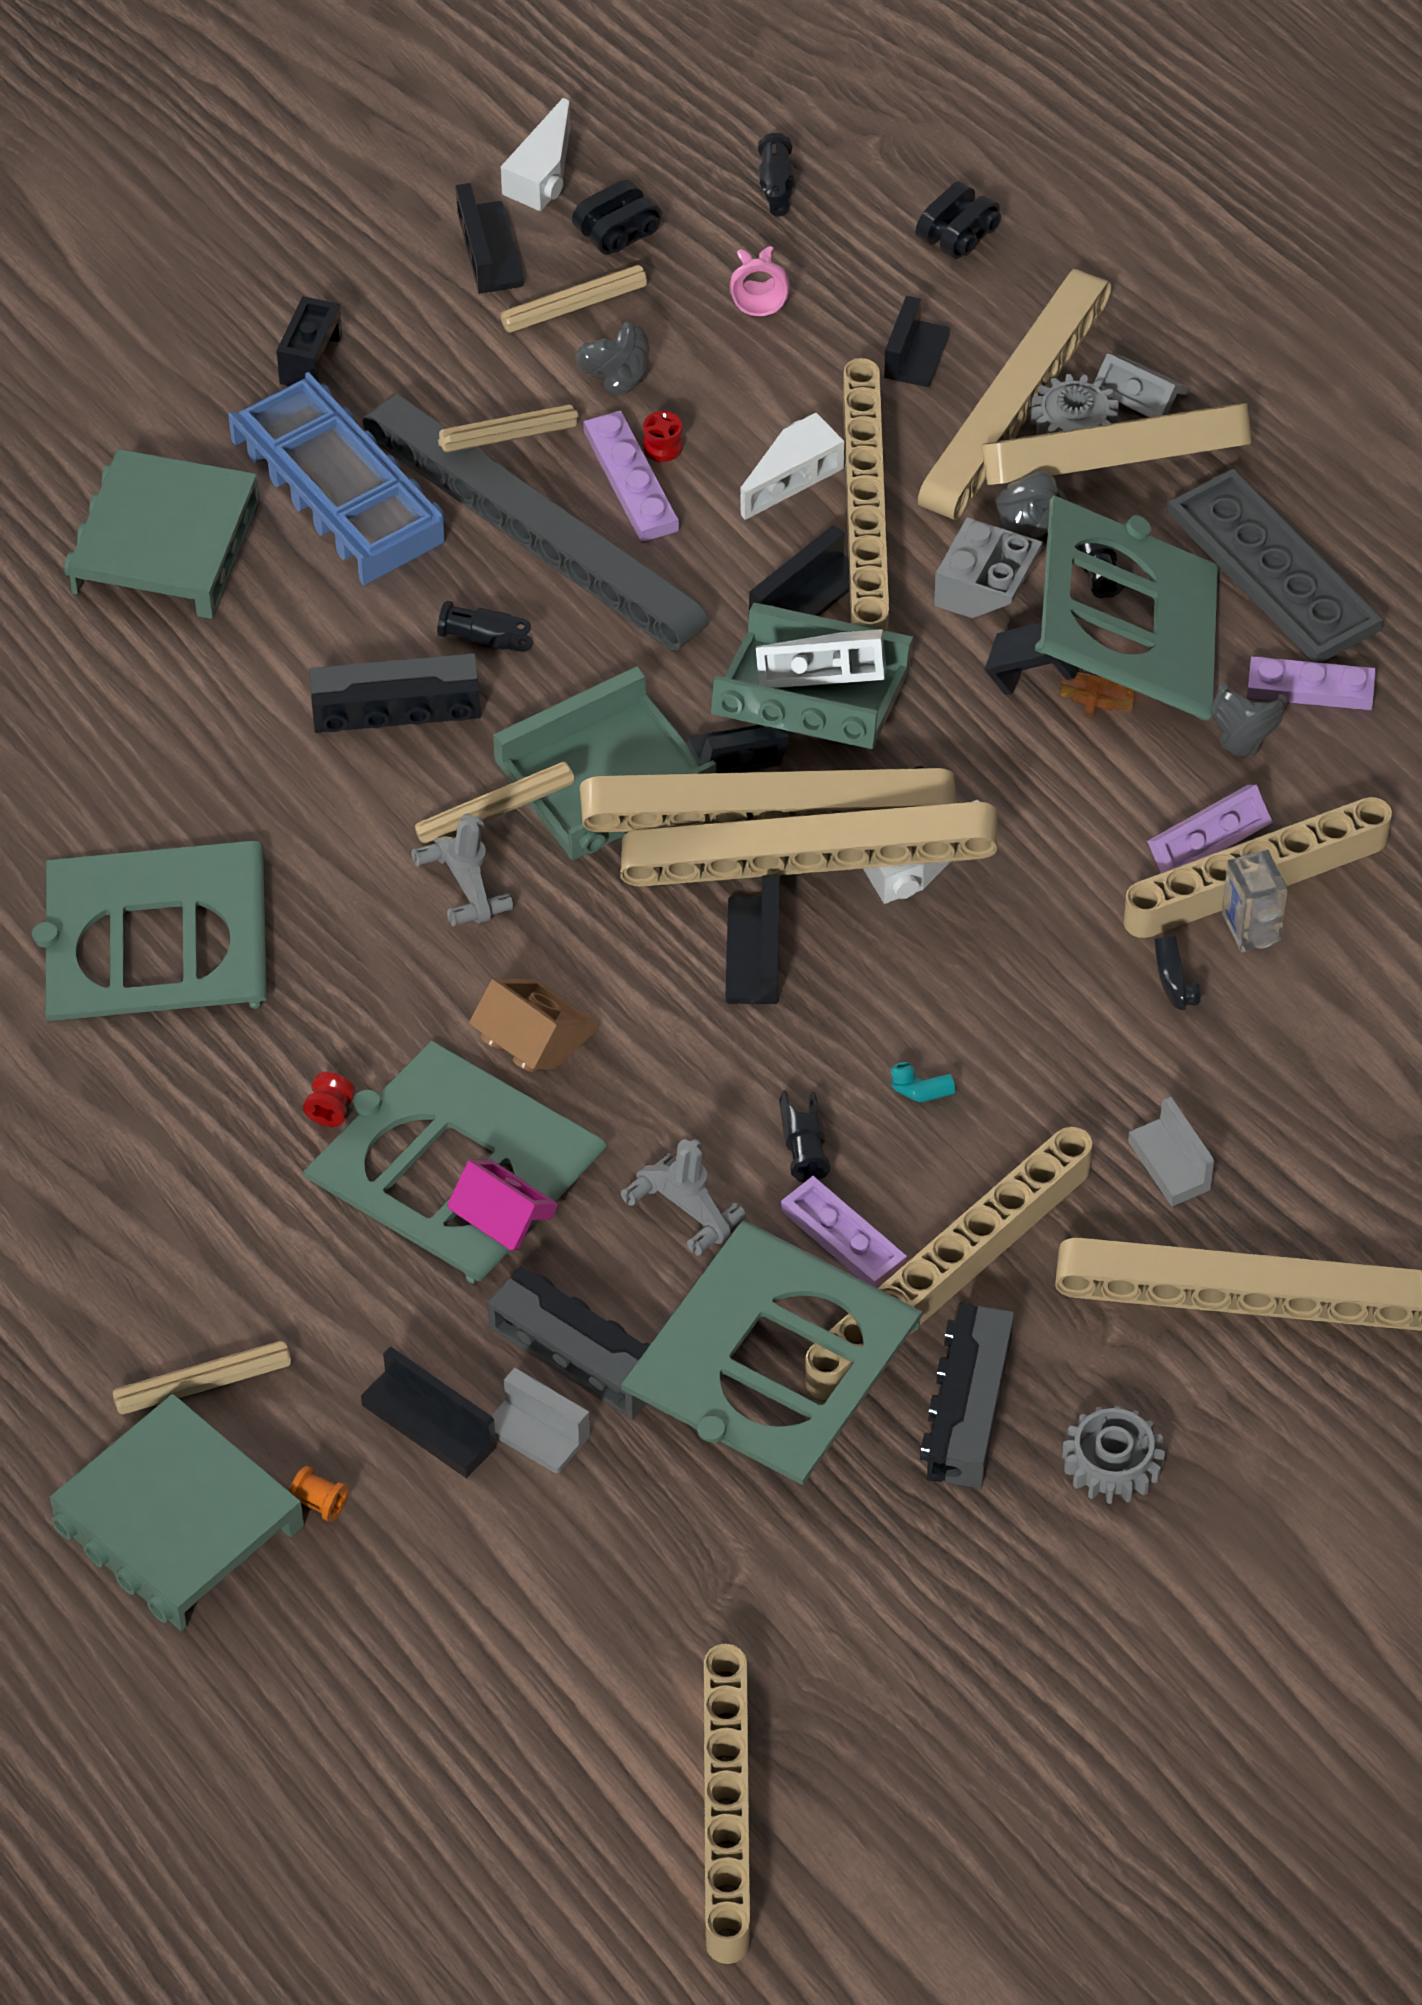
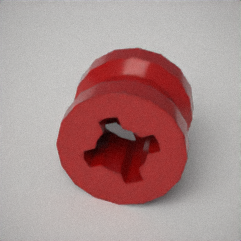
(662, 436)
(329, 1099)

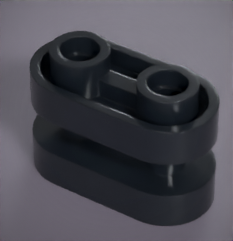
(616, 217)
(958, 220)

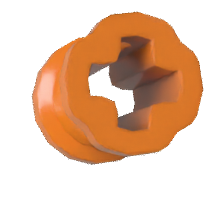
(319, 1493)

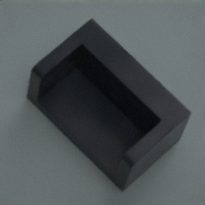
(306, 339)
(1016, 652)

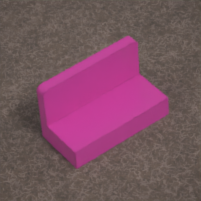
(499, 1202)

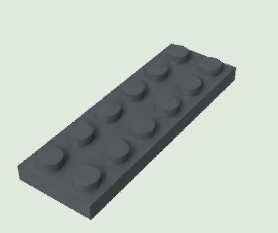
(1274, 566)

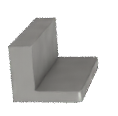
(1139, 386)
(1173, 1154)
(540, 1422)

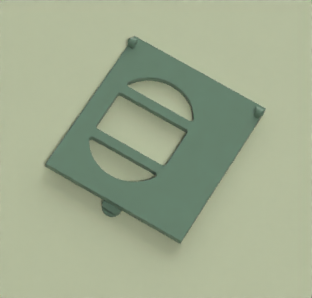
(1185, 596)
(214, 876)
(460, 1096)
(737, 1288)

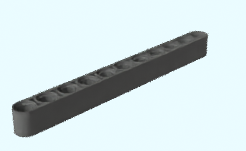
(538, 525)

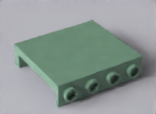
(165, 528)
(836, 711)
(597, 733)
(172, 1509)

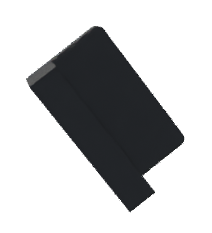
(914, 346)
(740, 748)

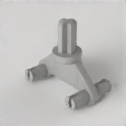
(464, 857)
(684, 1183)

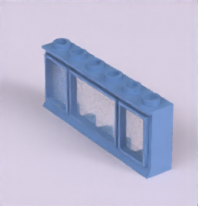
(340, 477)

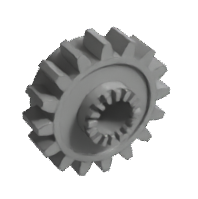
(1072, 406)
(1091, 1456)

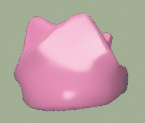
(759, 297)

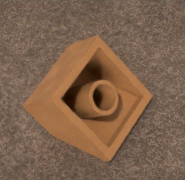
(531, 1023)

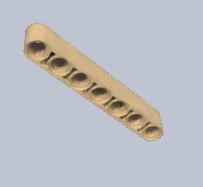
(1117, 443)
(1297, 850)
(729, 1821)

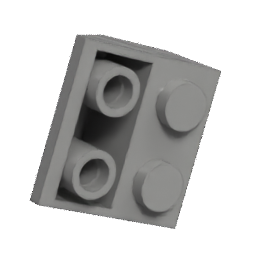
(983, 569)

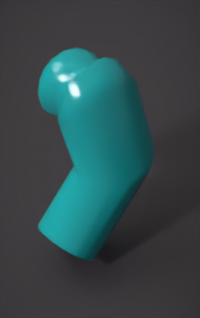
(917, 1088)

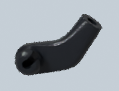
(1172, 976)

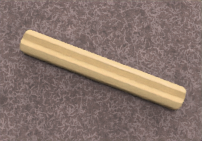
(573, 298)
(507, 428)
(497, 802)
(202, 1377)

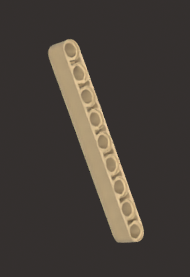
(1009, 398)
(865, 495)
(699, 799)
(809, 844)
(963, 1245)
(1240, 1283)

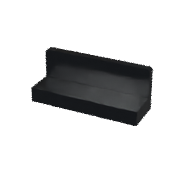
(488, 242)
(810, 579)
(753, 946)
(431, 1414)

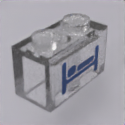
(1254, 901)

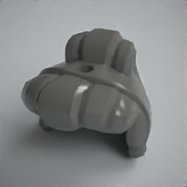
(619, 362)
(1026, 504)
(1245, 722)

